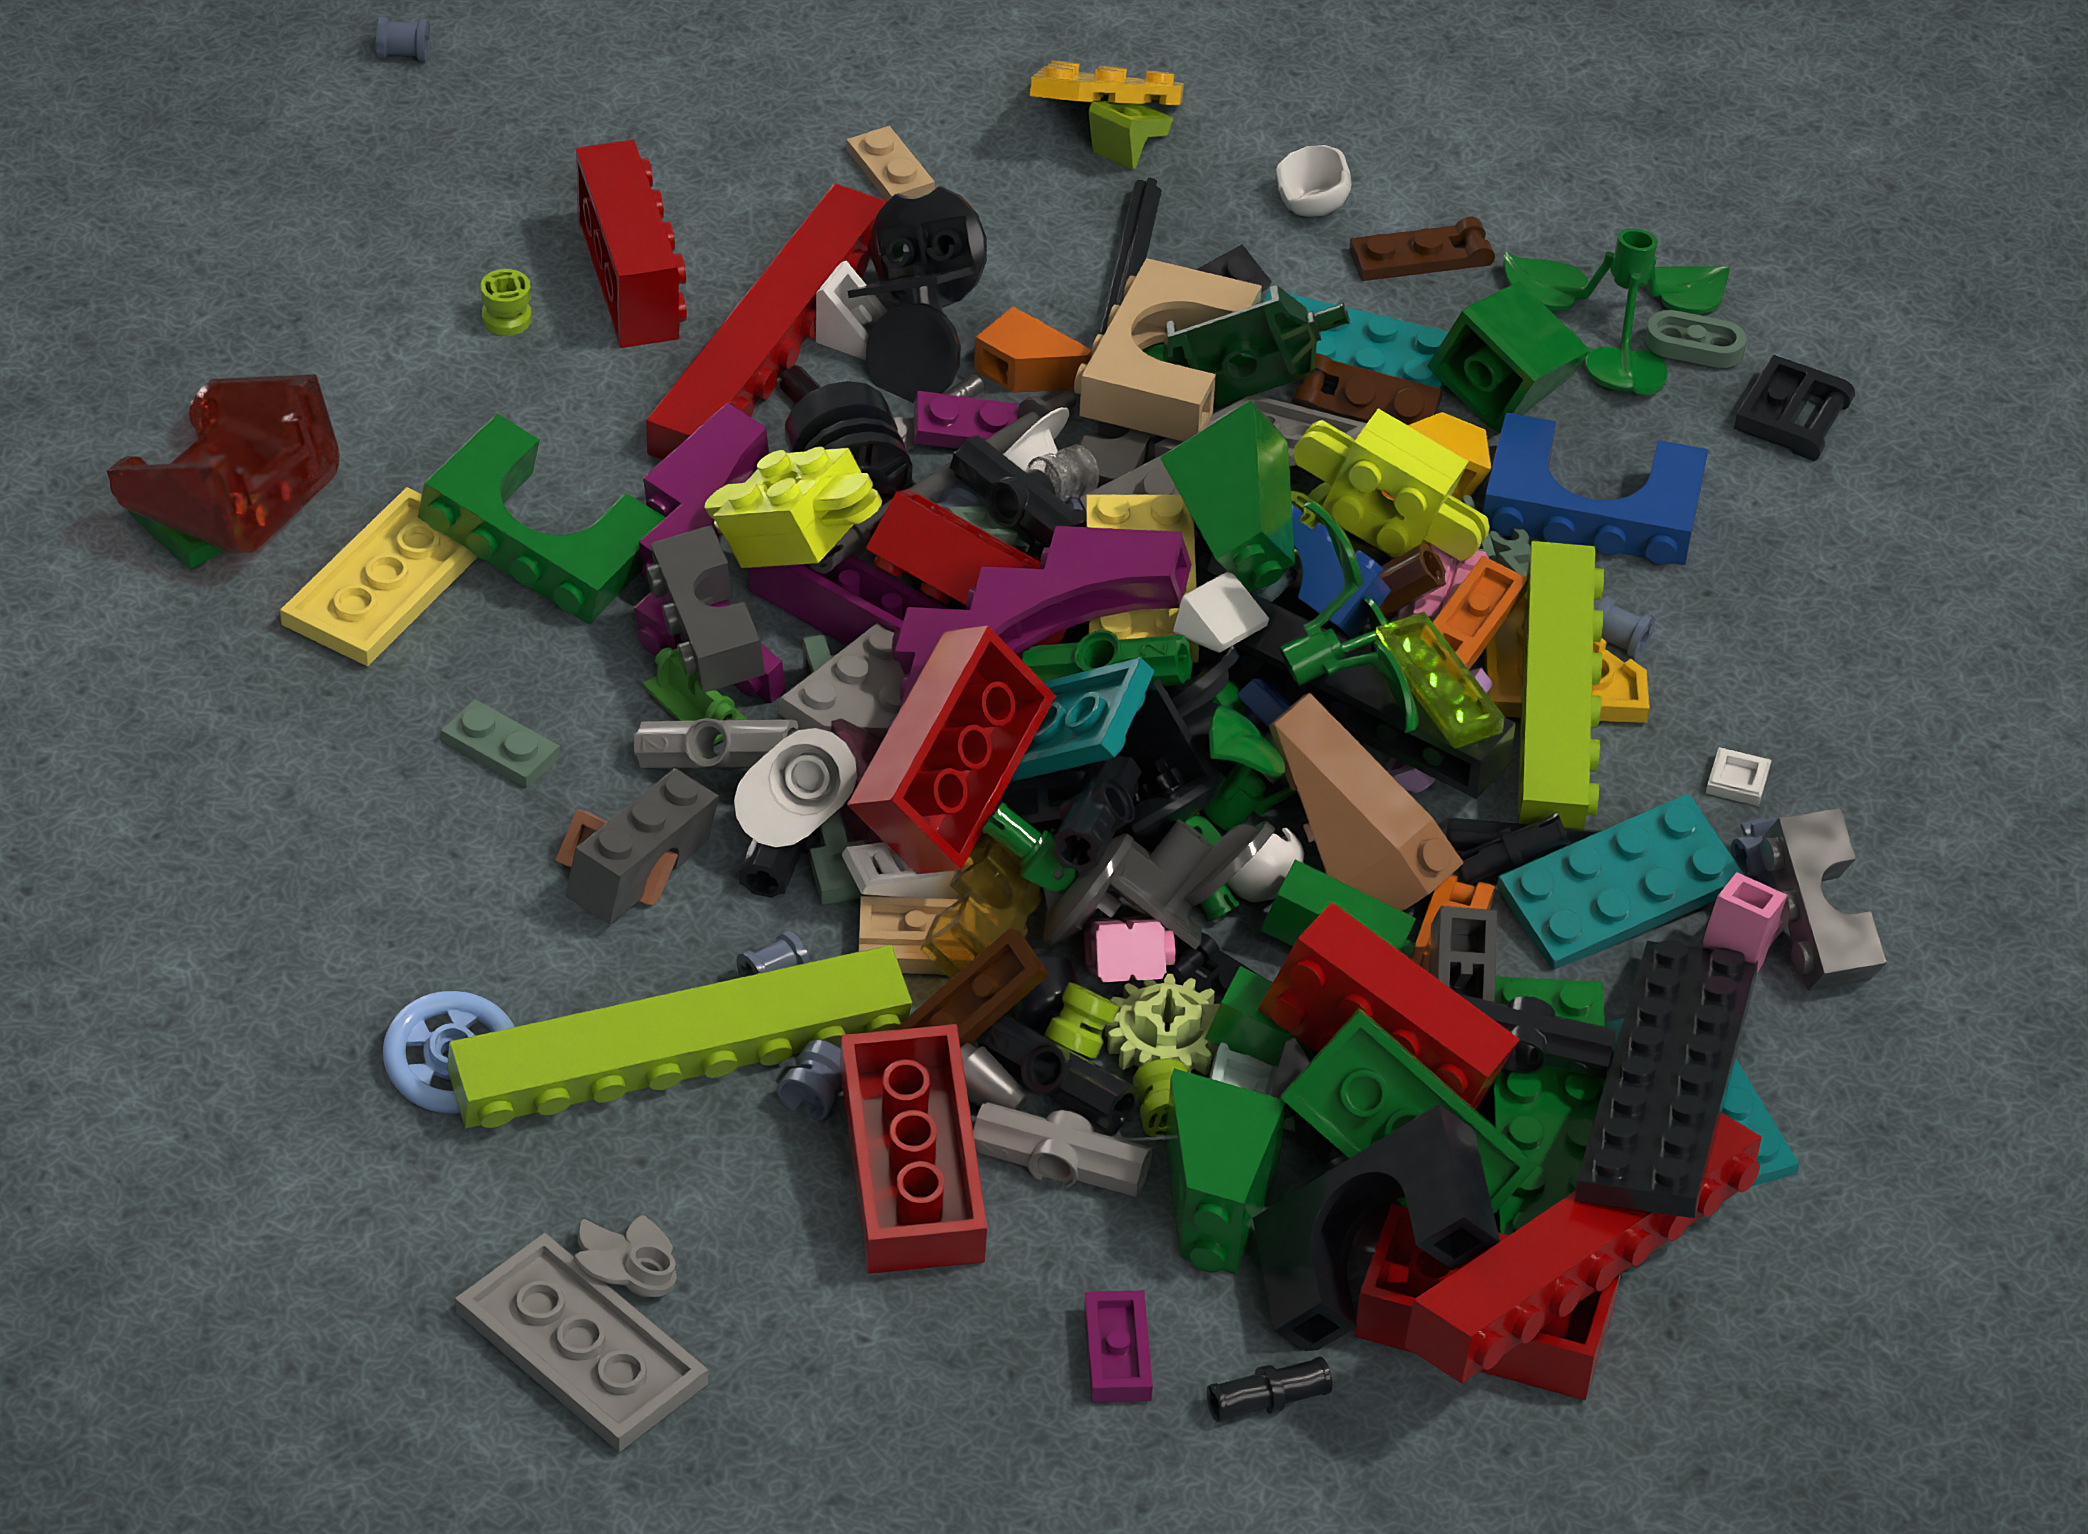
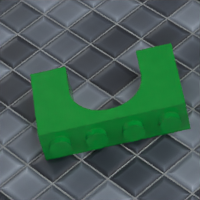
(572, 570)
(1296, 906)

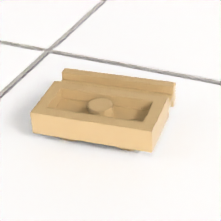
(903, 925)

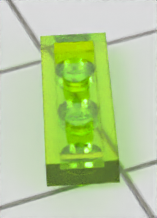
(1441, 680)

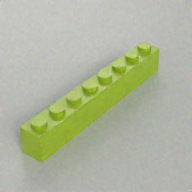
(674, 1037)

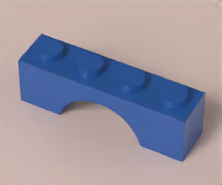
(1324, 578)

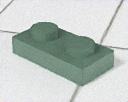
(500, 743)

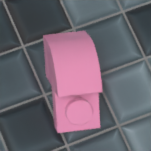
(1746, 919)

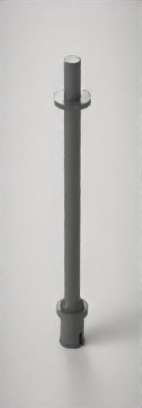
(859, 535)

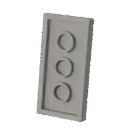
(582, 1342)

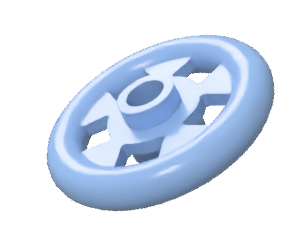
(410, 1030)

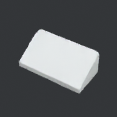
(1219, 614)

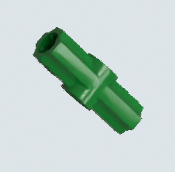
(1164, 654)

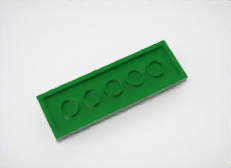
(1547, 1110)

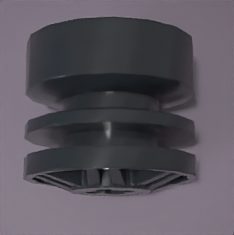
(856, 419)

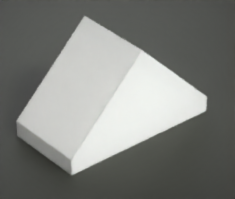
(845, 321)

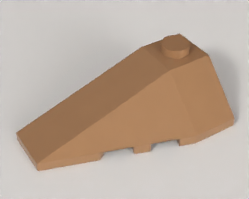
(1358, 813)

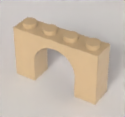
(1140, 391)

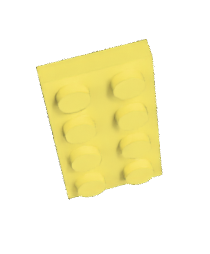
(1144, 513)
(377, 583)

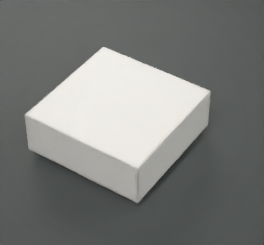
(1738, 776)

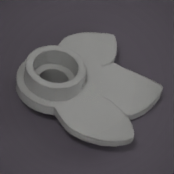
(635, 1259)

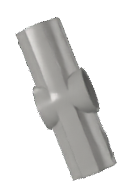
(691, 742)
(1062, 1148)

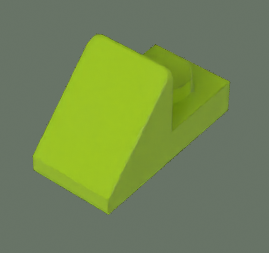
(1123, 129)

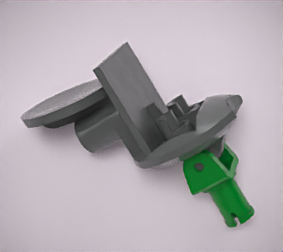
(1163, 883)

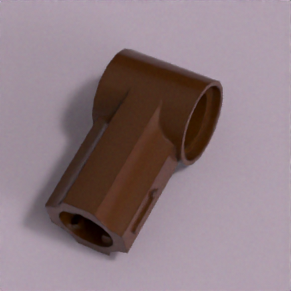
(1411, 578)

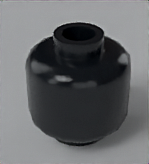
(1046, 998)

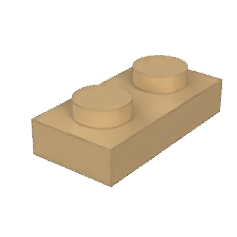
(889, 164)

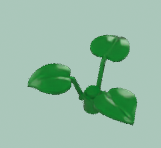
(1633, 266)
(1321, 651)
(1238, 740)

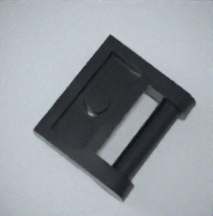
(1781, 396)

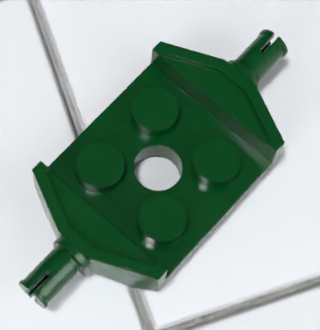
(1275, 333)

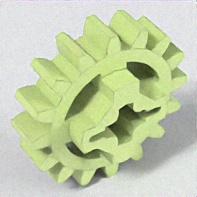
(1141, 1021)

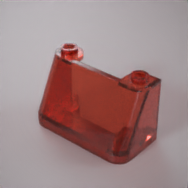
(255, 463)

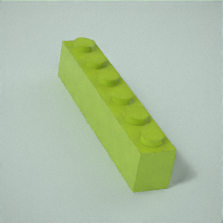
(1558, 685)

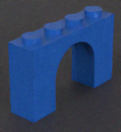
(1647, 524)

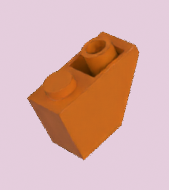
(1028, 354)

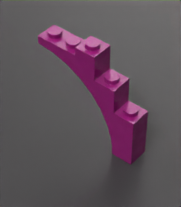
(715, 455)
(1079, 579)

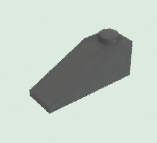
(1465, 950)

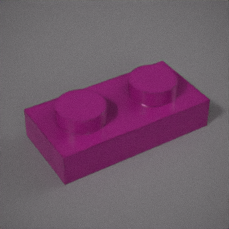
(952, 419)
(1118, 1346)

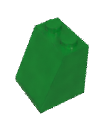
(1506, 355)
(1239, 493)
(1219, 1165)

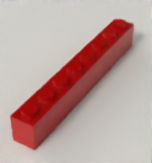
(769, 322)
(1556, 1264)

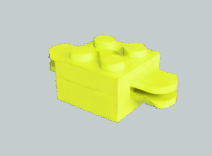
(1406, 467)
(793, 507)

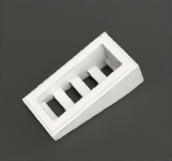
(896, 876)

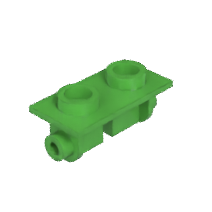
(683, 695)

